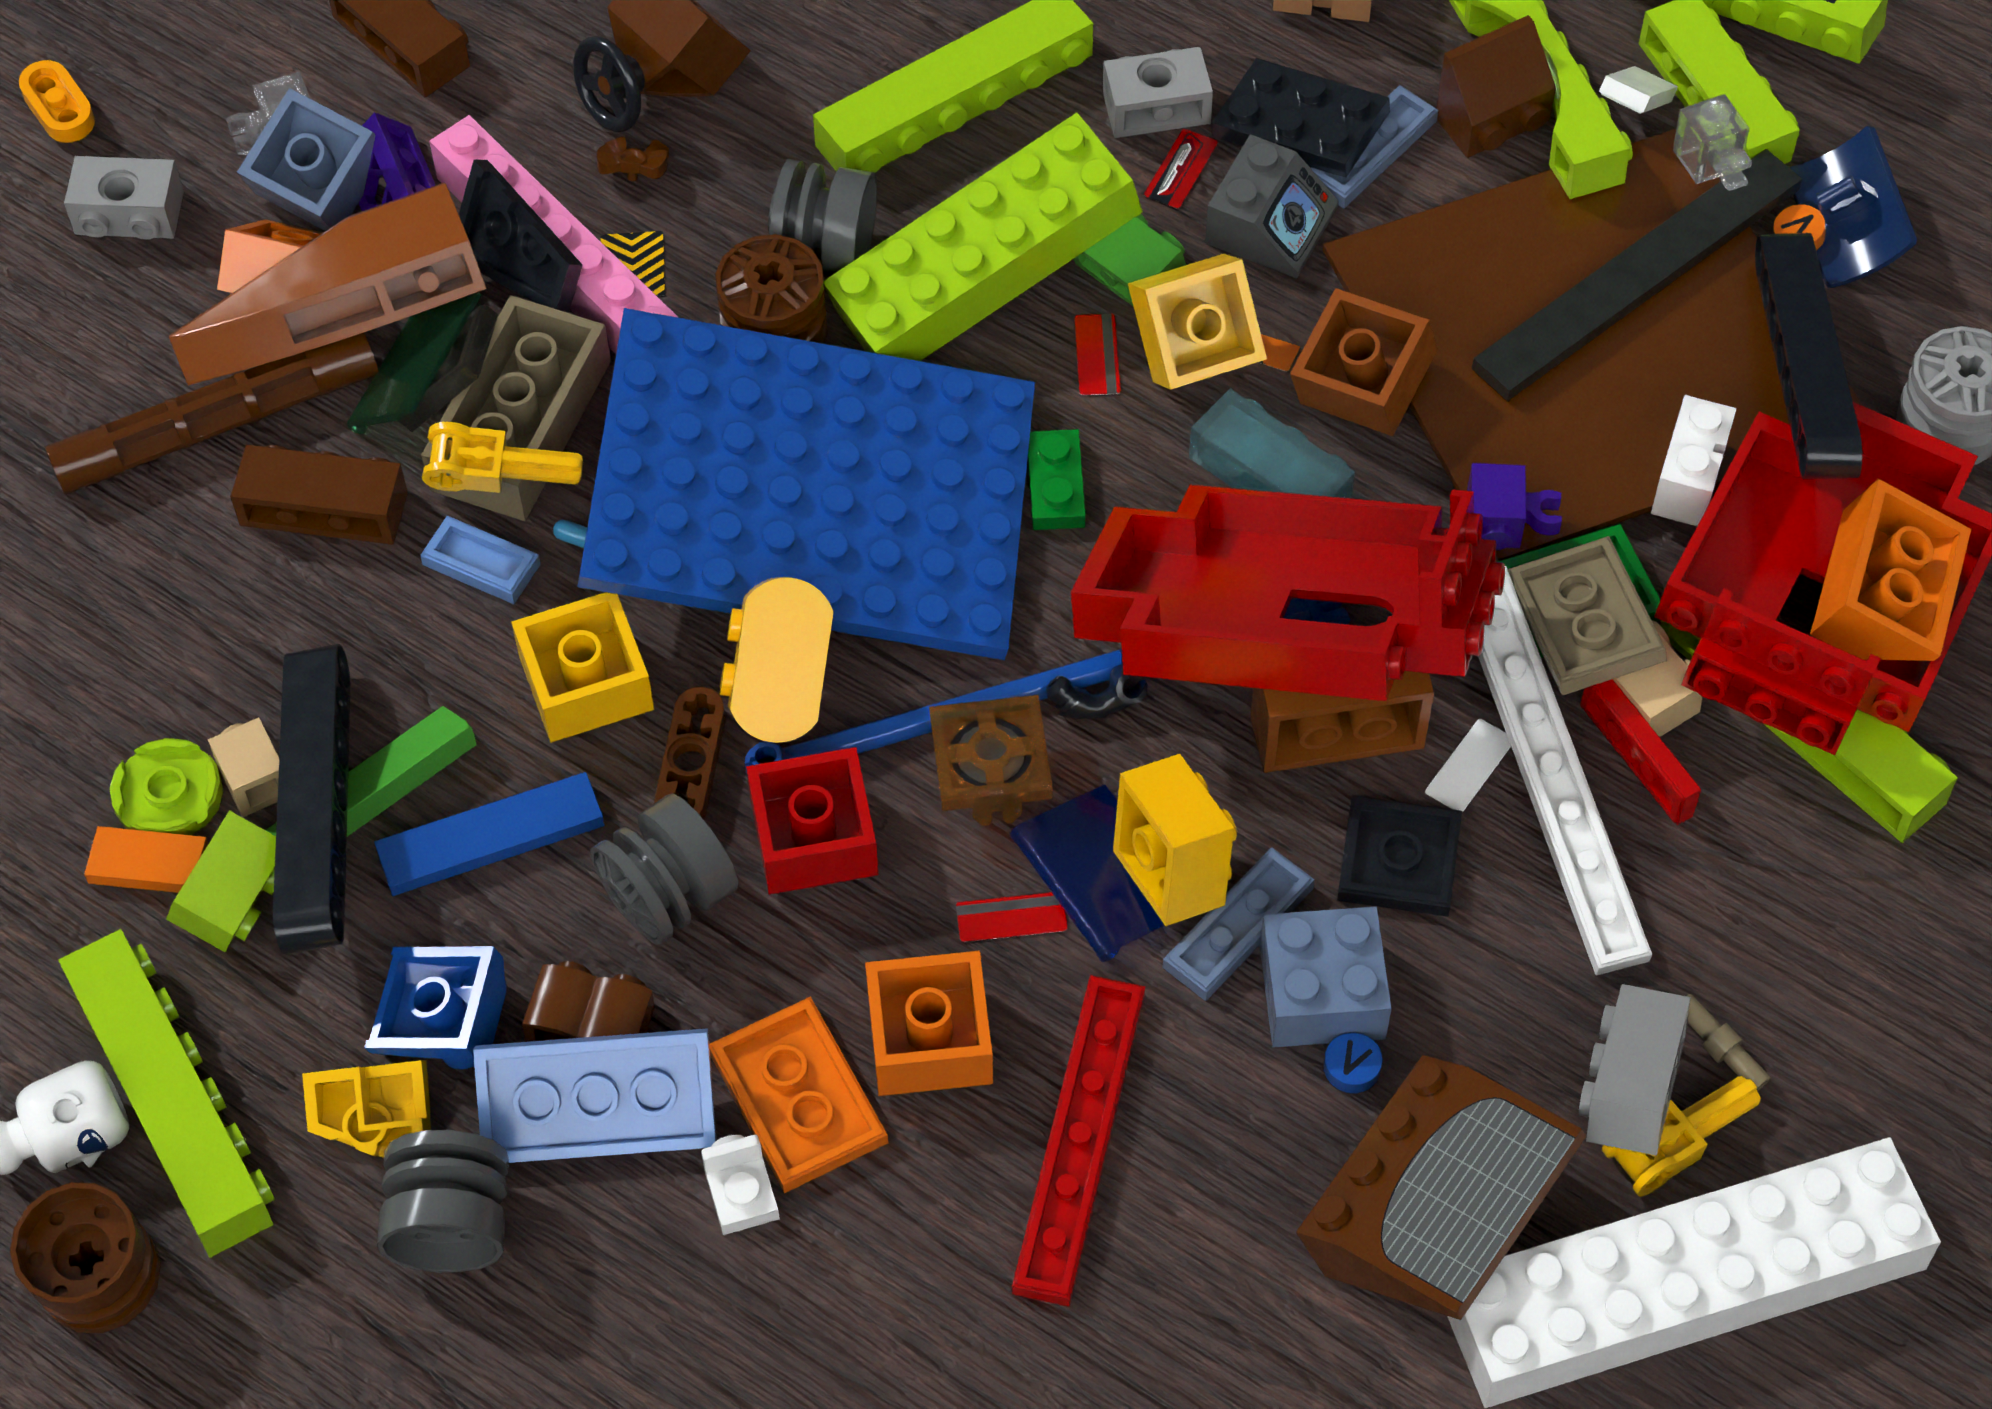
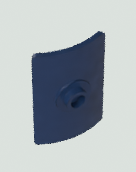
(1860, 209)

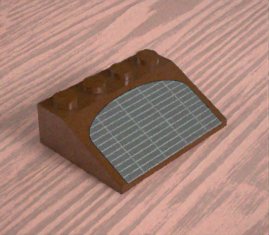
(1438, 1188)

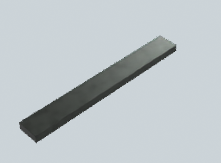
(1633, 277)

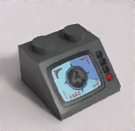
(1270, 208)

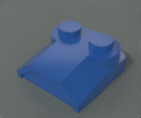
(439, 1003)

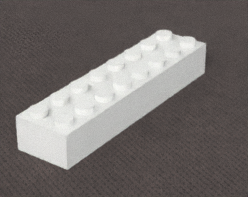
(1694, 1271)

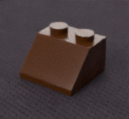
(1495, 88)

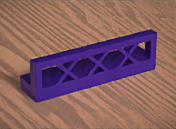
(396, 159)

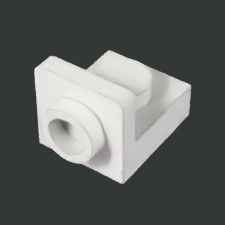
(739, 1183)

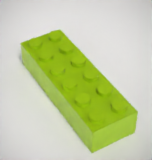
(985, 244)

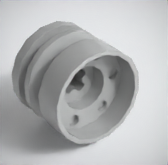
(1952, 390)

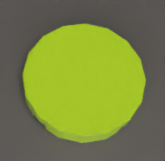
(167, 788)

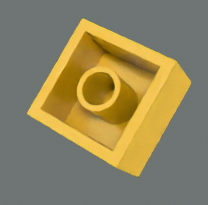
(1197, 321)
(583, 665)
(1173, 839)

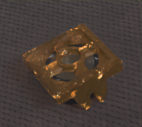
(994, 757)

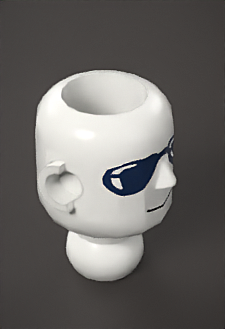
(64, 1120)

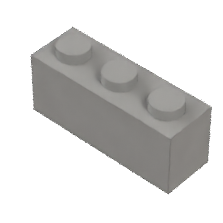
(1635, 1069)

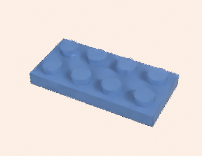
(597, 1095)

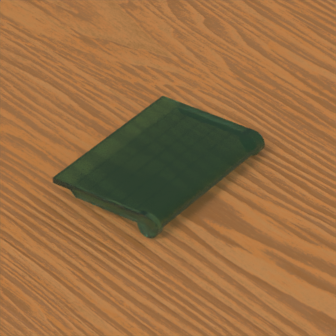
(411, 364)

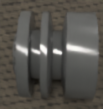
(825, 218)
(671, 863)
(443, 1201)

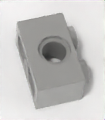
(1157, 92)
(124, 197)

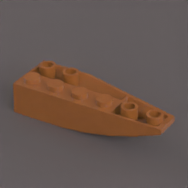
(337, 286)

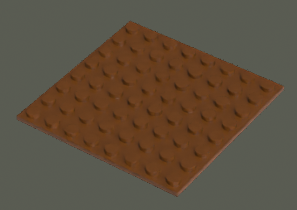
(1610, 409)

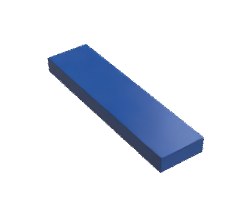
(489, 833)

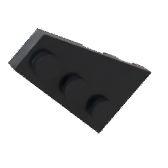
(514, 242)

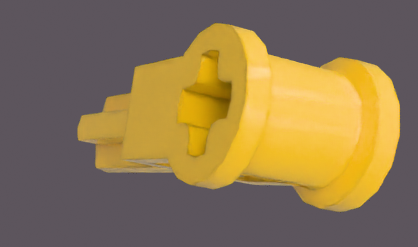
(482, 459)
(1684, 1135)

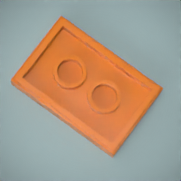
(798, 1094)

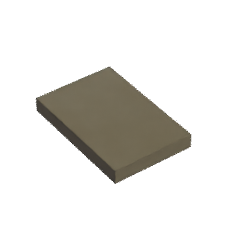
(1586, 616)

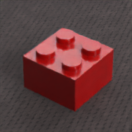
(812, 820)

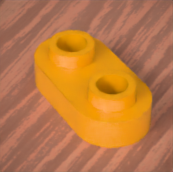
(63, 108)

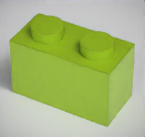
(226, 883)

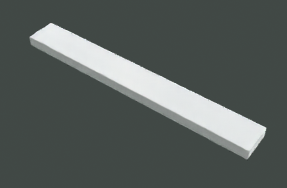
(1560, 790)

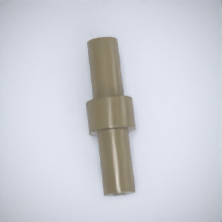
(1724, 1044)

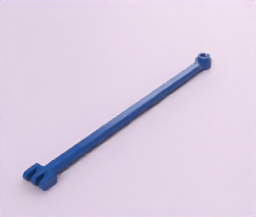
(917, 721)

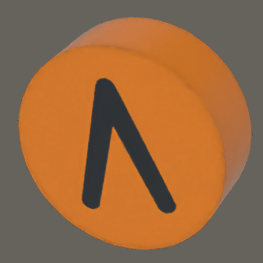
(1801, 219)

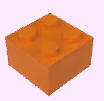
(929, 1023)

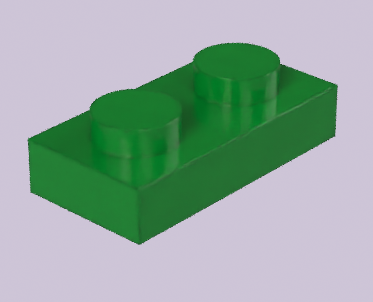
(1056, 480)

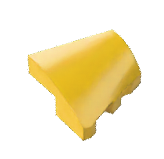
(368, 1104)

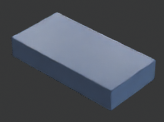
(480, 559)

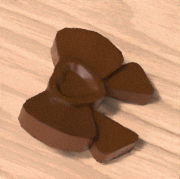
(615, 158)

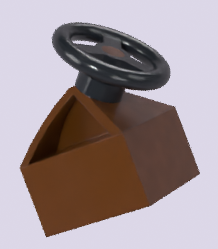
(658, 52)

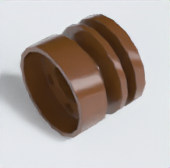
(773, 288)
(63, 1239)

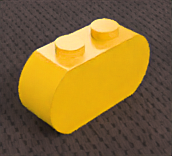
(778, 659)

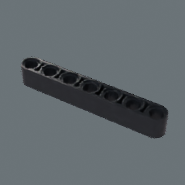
(1808, 357)
(312, 800)

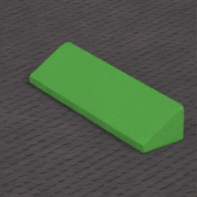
(404, 765)

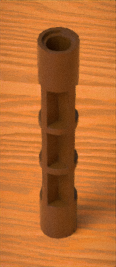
(208, 412)

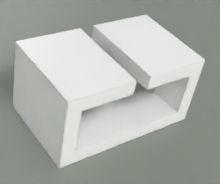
(1693, 460)

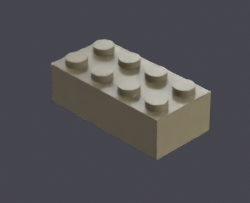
(533, 387)

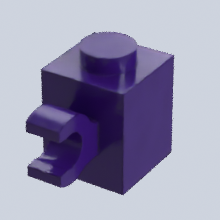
(1507, 506)

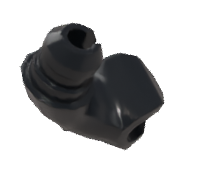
(1080, 704)

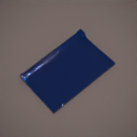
(1077, 862)

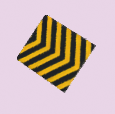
(641, 255)

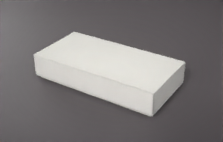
(1637, 89)

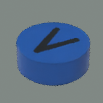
(1352, 1062)

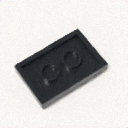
(1302, 112)

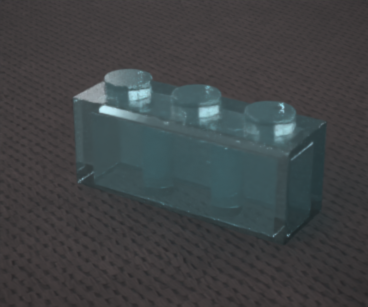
(1262, 454)

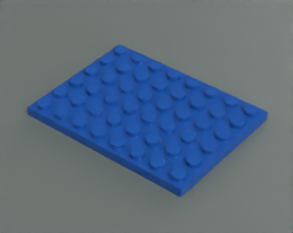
(816, 465)

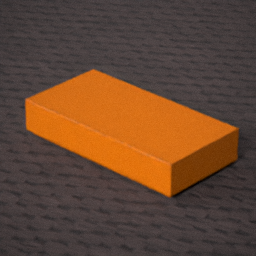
(142, 859)

